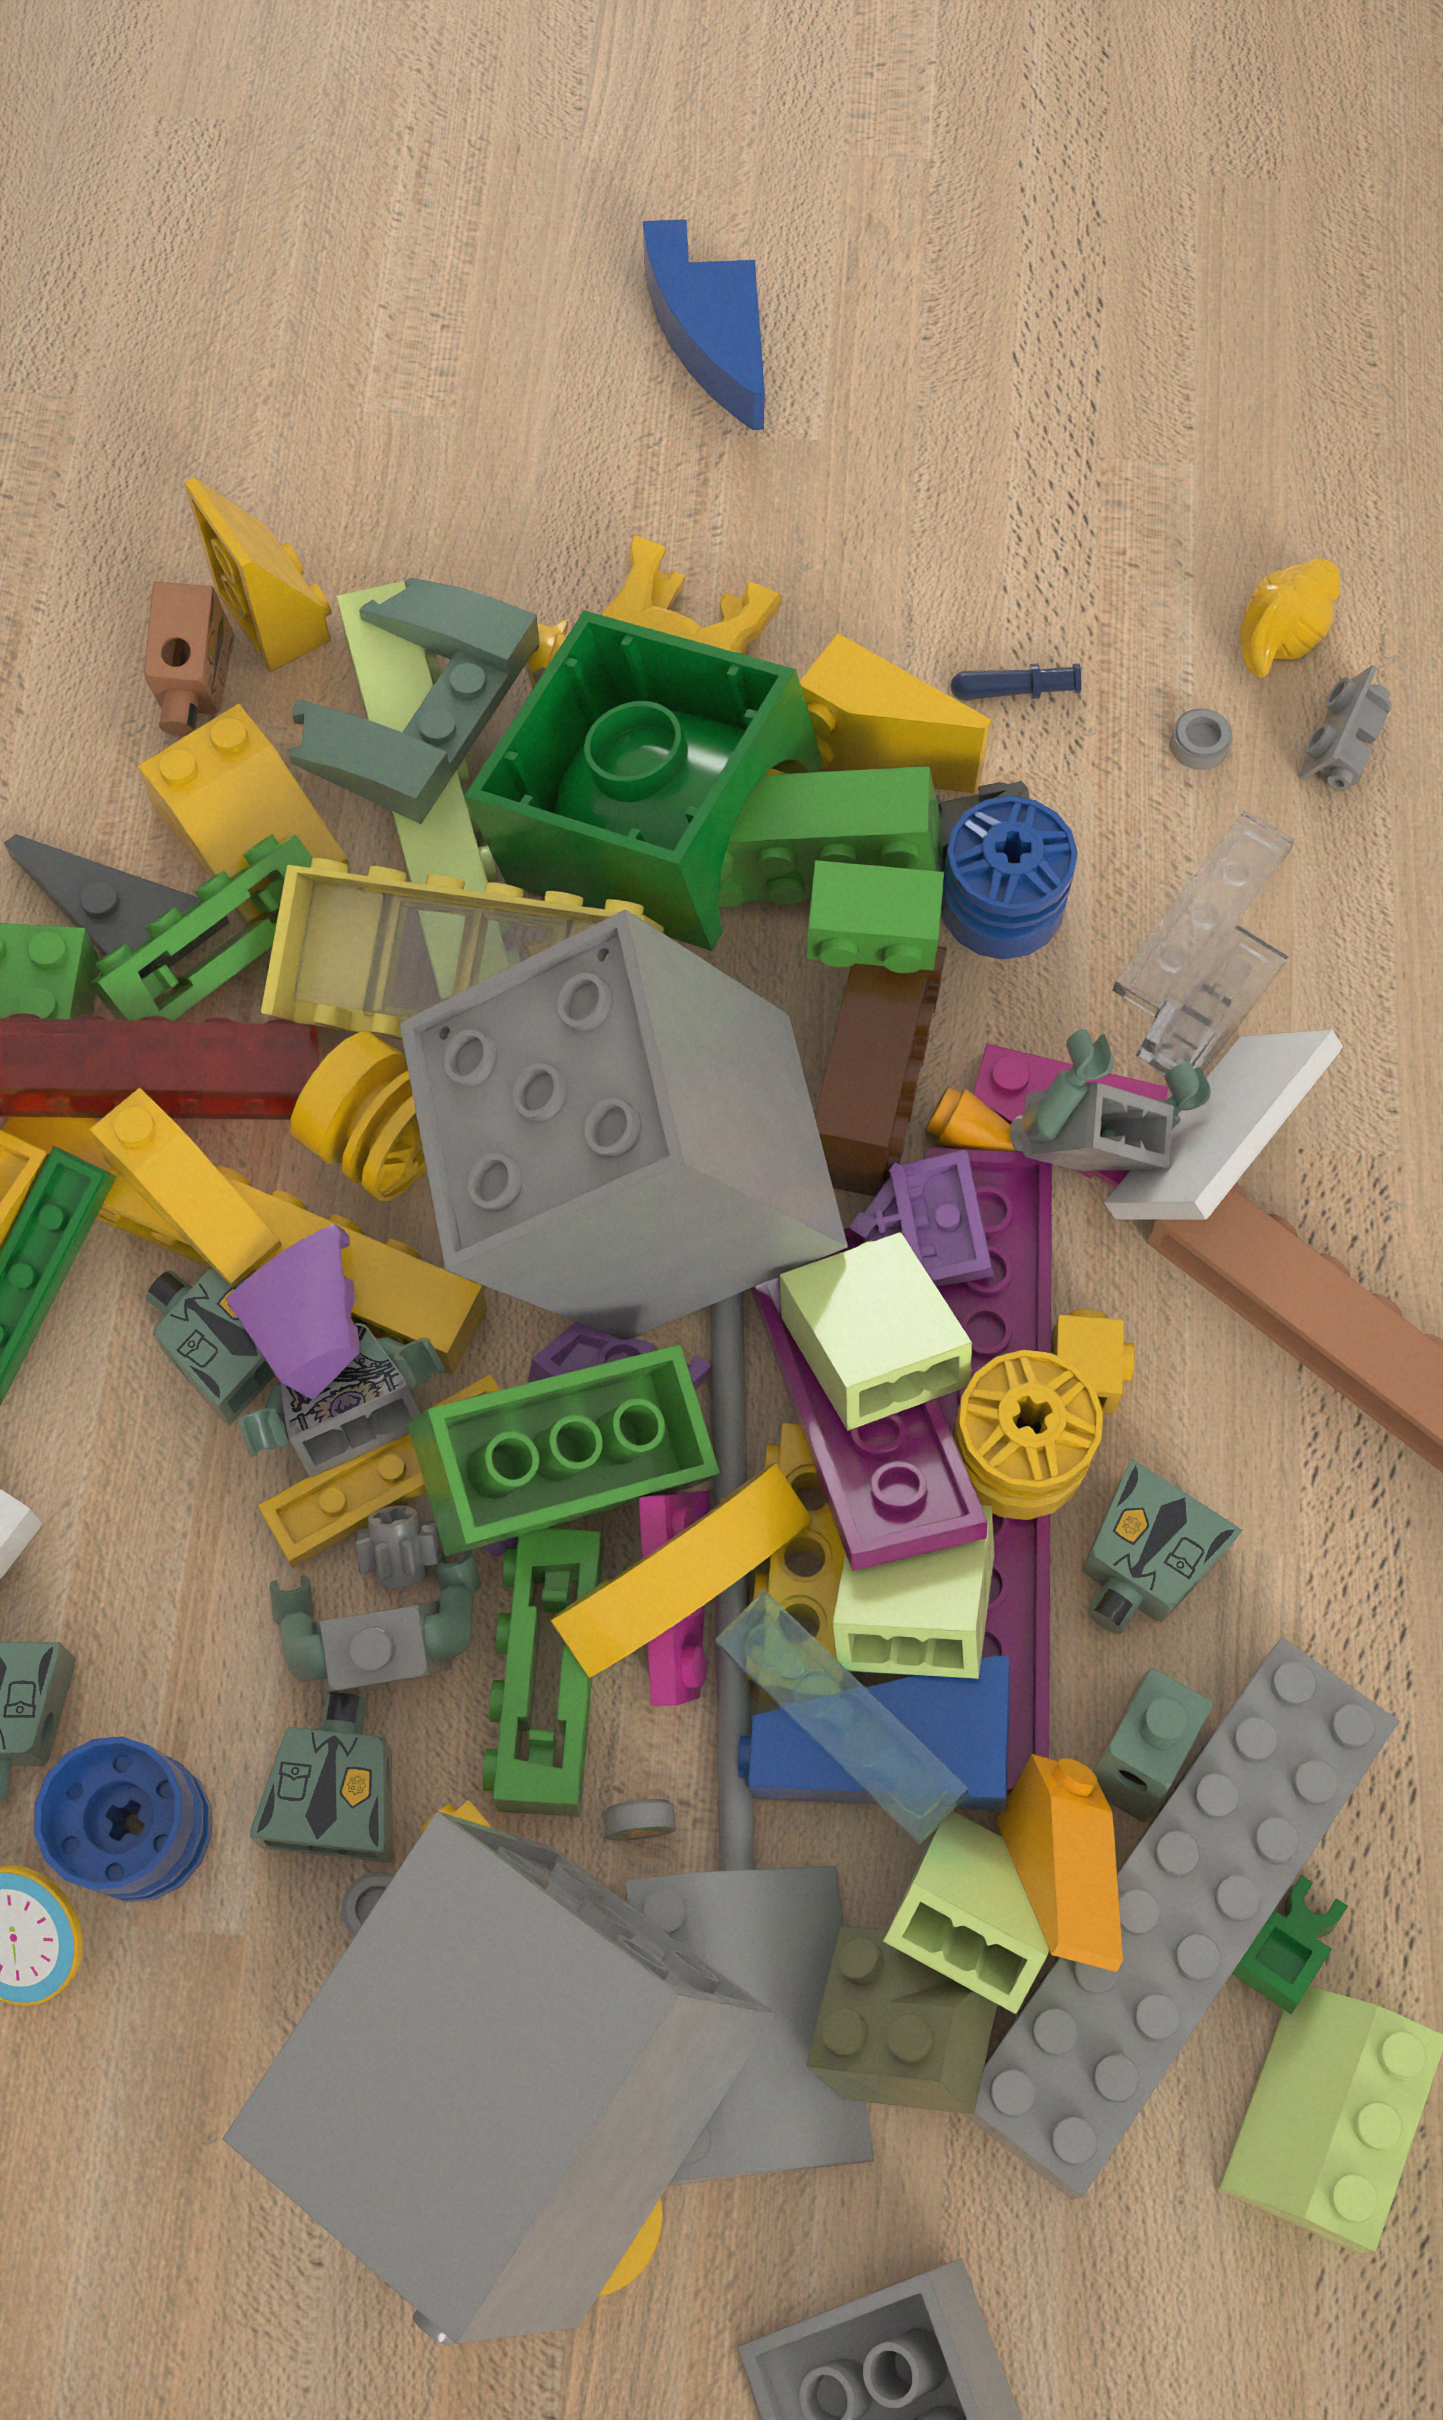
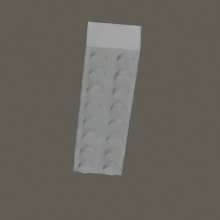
(1189, 1909)

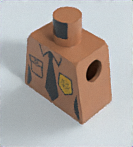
(187, 653)

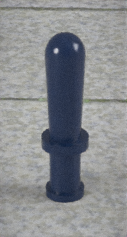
(998, 683)

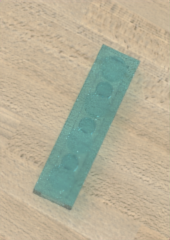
(842, 1717)

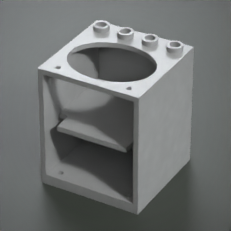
(618, 1132)
(497, 2083)

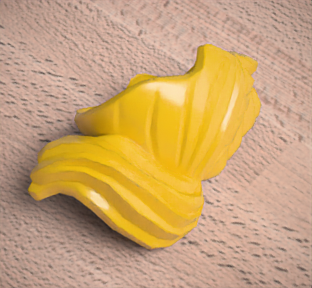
(1289, 613)

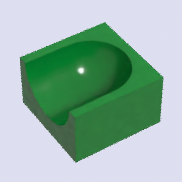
(637, 770)

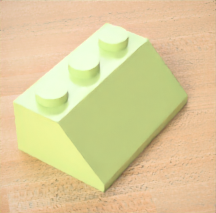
(1334, 2117)

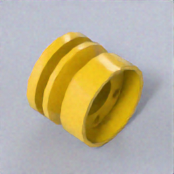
(363, 1115)
(1013, 1467)

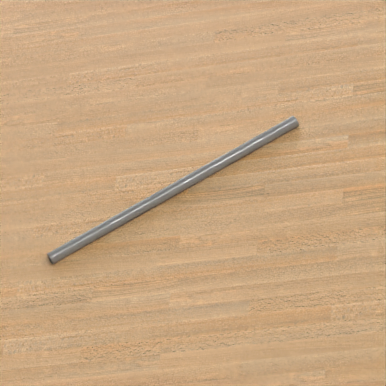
(733, 1688)

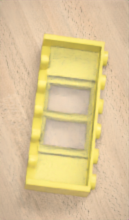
(385, 948)

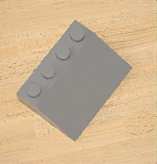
(776, 1942)
(886, 2356)

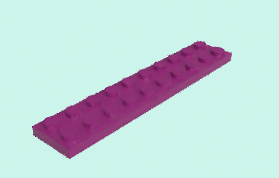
(1000, 1318)

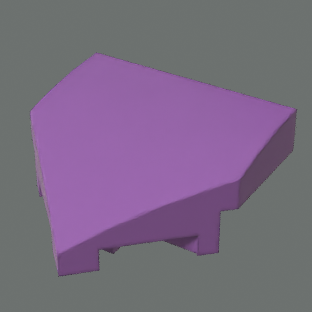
(936, 1213)

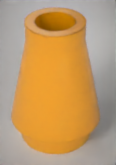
(968, 1123)

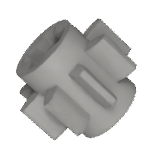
(397, 1546)

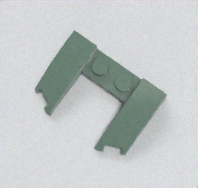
(411, 768)

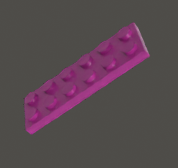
(888, 1483)

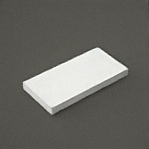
(1216, 1143)

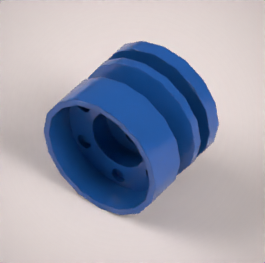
(1007, 877)
(85, 1812)

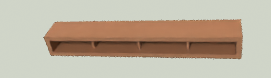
(1316, 1315)

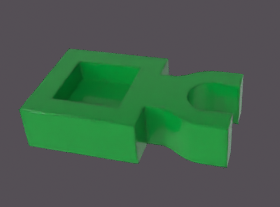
(1288, 1949)

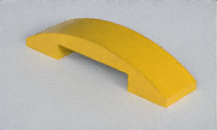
(682, 1572)

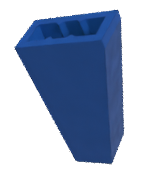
(952, 1716)

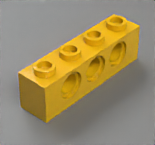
(813, 1595)

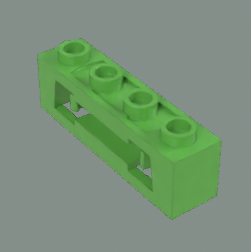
(133, 998)
(536, 1785)

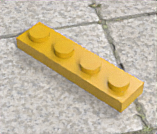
(339, 1500)

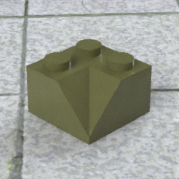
(898, 2029)

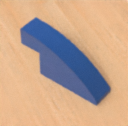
(708, 318)

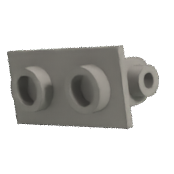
(1353, 710)

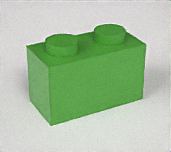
(874, 916)

